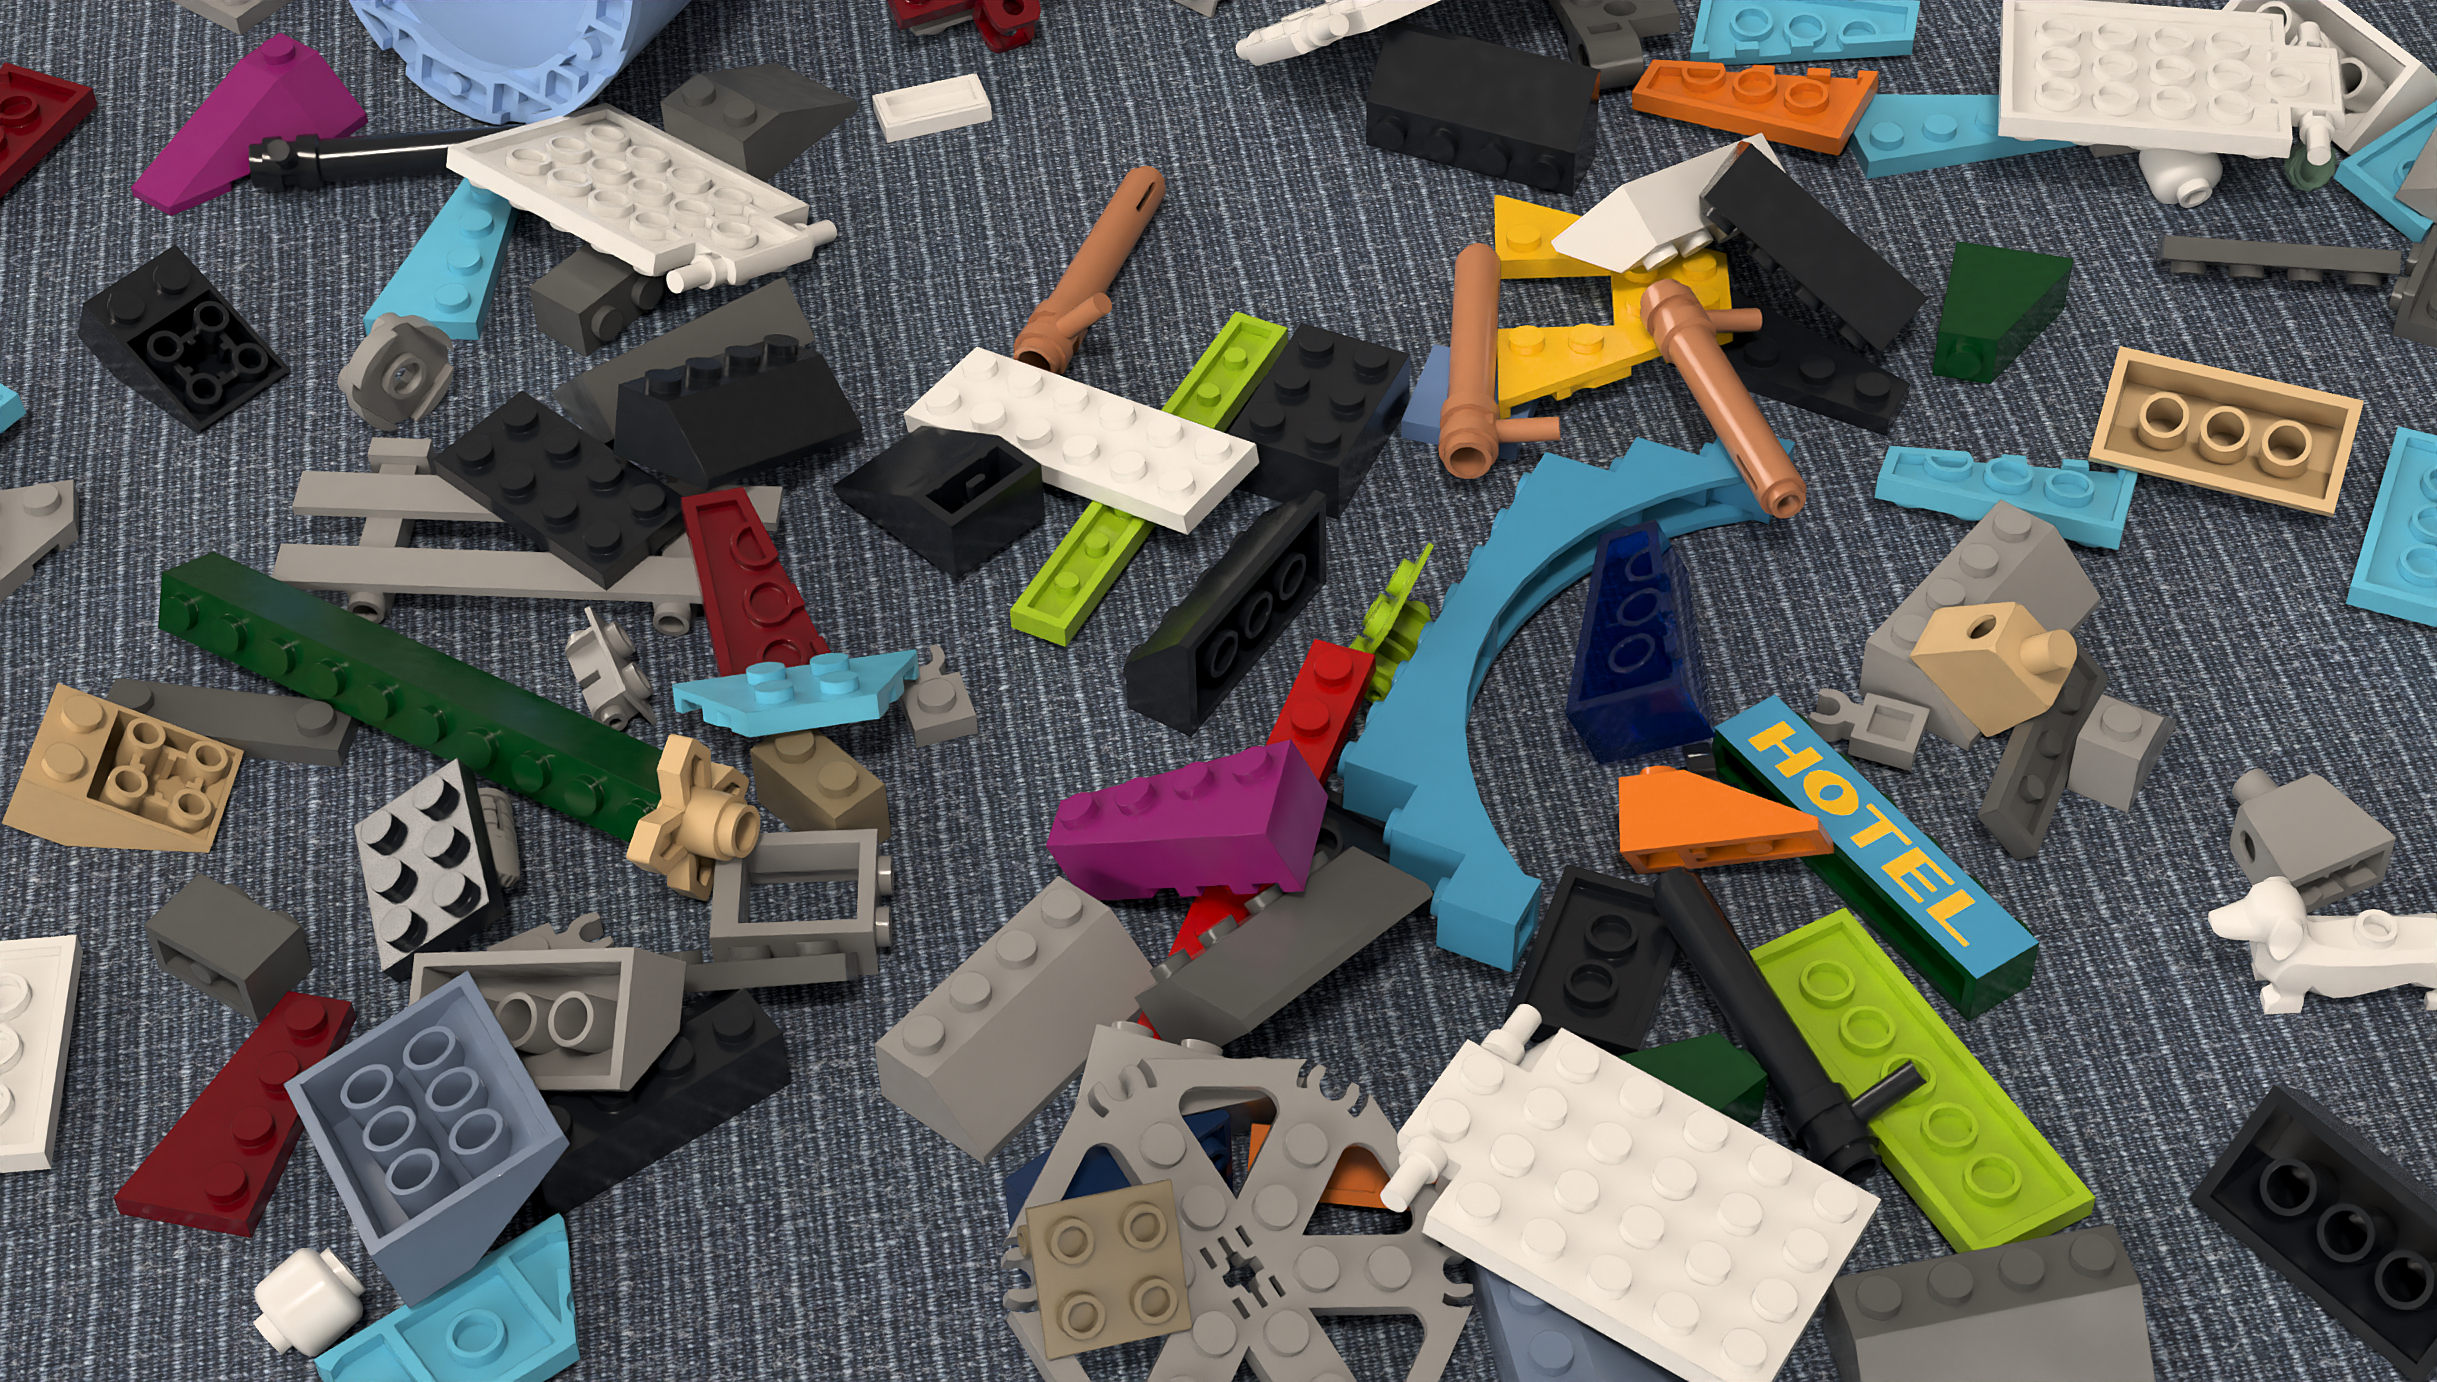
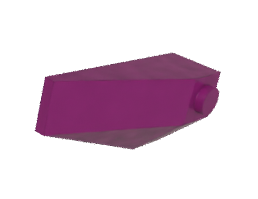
(268, 93)

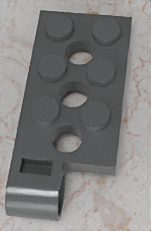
(1608, 34)

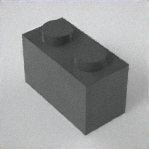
(592, 299)
(229, 946)

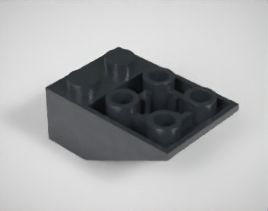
(178, 342)
(949, 494)

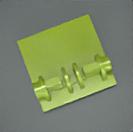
(1393, 626)

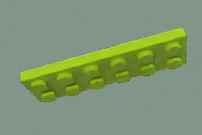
(1958, 1137)

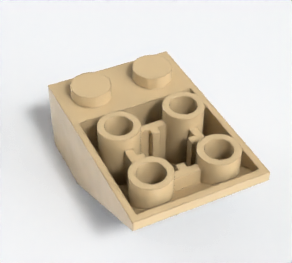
(121, 779)

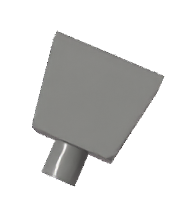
(2308, 836)

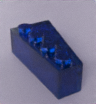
(1639, 651)

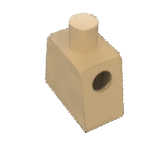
(1995, 662)

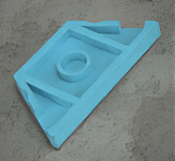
(800, 697)
(493, 1324)

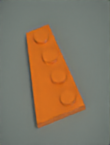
(1787, 109)

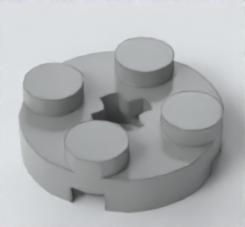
(394, 344)

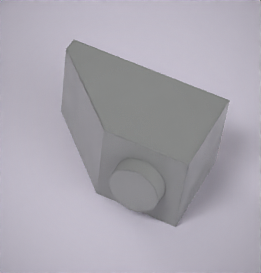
(2117, 751)

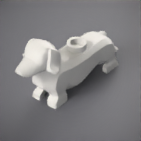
(2327, 952)

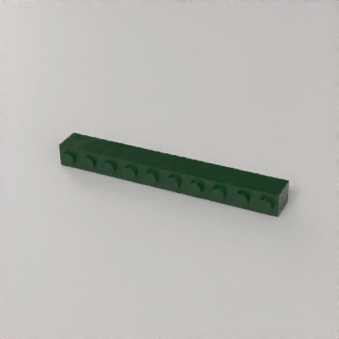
(413, 692)

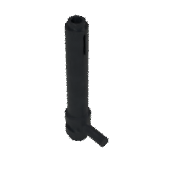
(355, 158)
(1816, 1108)

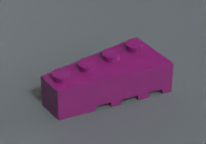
(1195, 828)

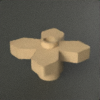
(696, 820)

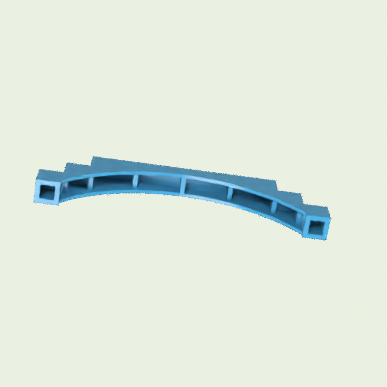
(1414, 748)

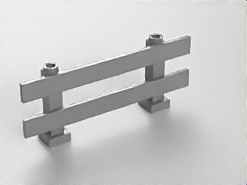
(408, 489)

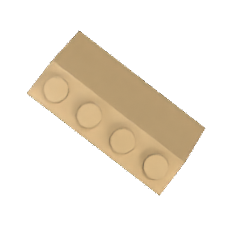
(2226, 431)

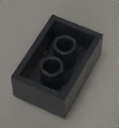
(1323, 416)

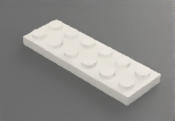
(1091, 438)

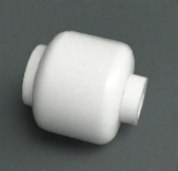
(2180, 175)
(308, 1302)

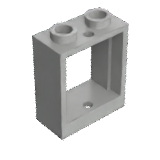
(806, 858)

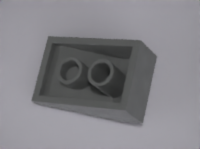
(754, 115)

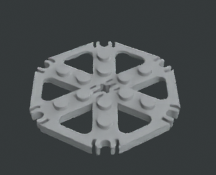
(1270, 1211)

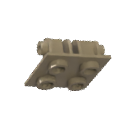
(1107, 1268)

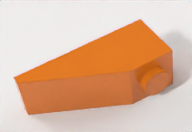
(1696, 822)

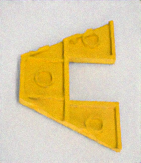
(1568, 359)

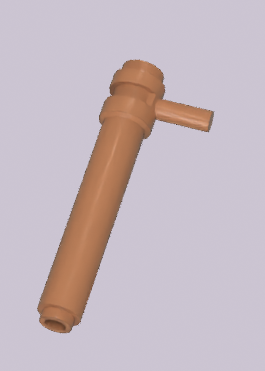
(1080, 296)
(1688, 340)
(1470, 415)

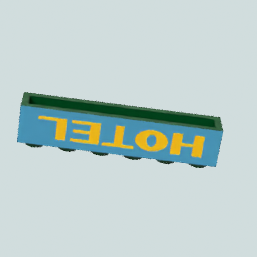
(1882, 861)

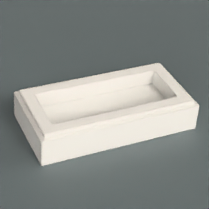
(932, 107)

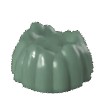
(2304, 174)

